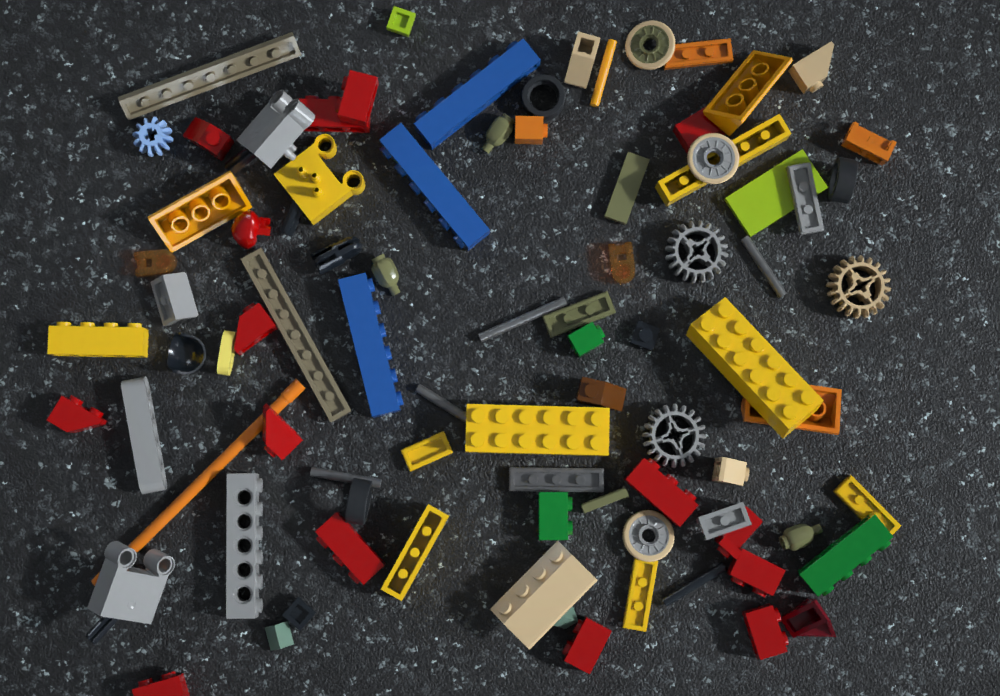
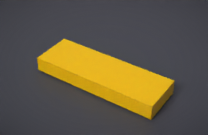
(862, 502)
(639, 595)

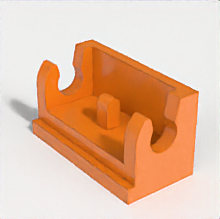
(868, 144)

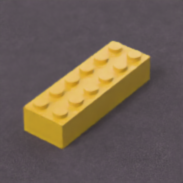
(754, 367)
(537, 430)

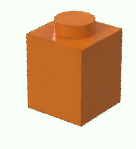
(530, 130)

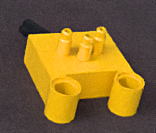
(314, 186)

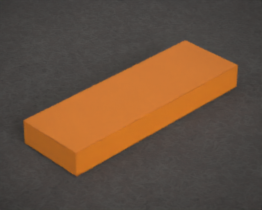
(701, 54)

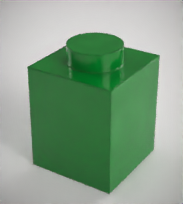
(586, 339)

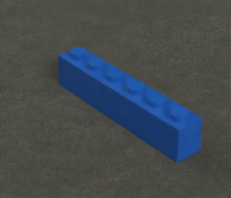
(476, 94)
(434, 187)
(369, 345)

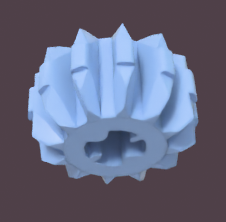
(144, 135)

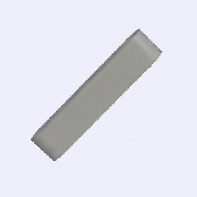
(144, 435)

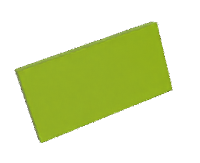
(768, 196)

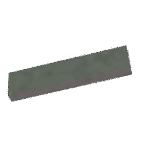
(556, 479)

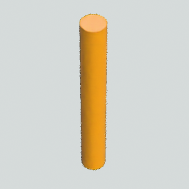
(603, 73)

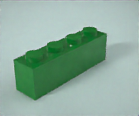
(845, 554)

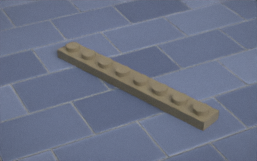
(209, 76)
(296, 335)

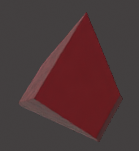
(808, 620)

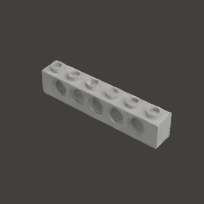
(235, 606)

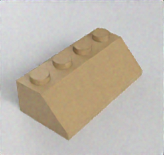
(543, 595)

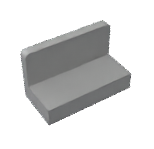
(174, 298)
(724, 521)

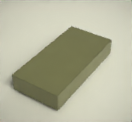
(604, 500)

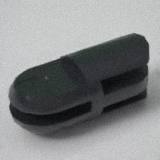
(336, 254)

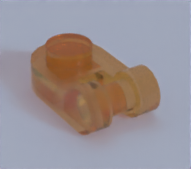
(162, 262)
(621, 270)

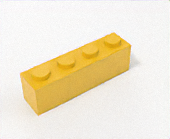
(98, 341)
(415, 552)

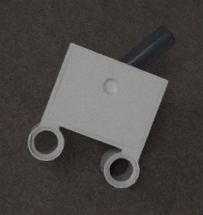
(272, 132)
(126, 590)

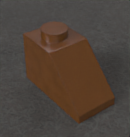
(601, 394)

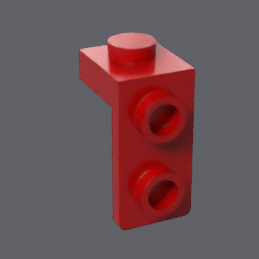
(731, 542)

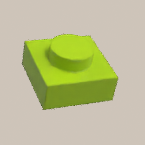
(401, 21)

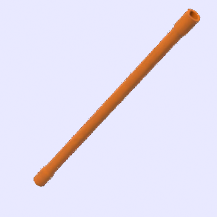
(212, 470)

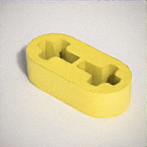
(226, 353)

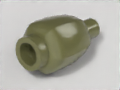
(498, 132)
(386, 273)
(799, 536)

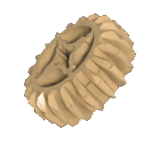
(853, 280)

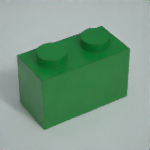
(553, 515)

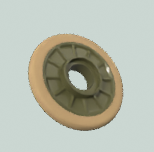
(660, 54)

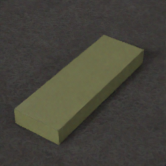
(626, 188)
(578, 314)

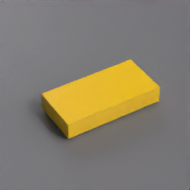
(426, 451)

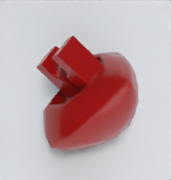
(248, 226)

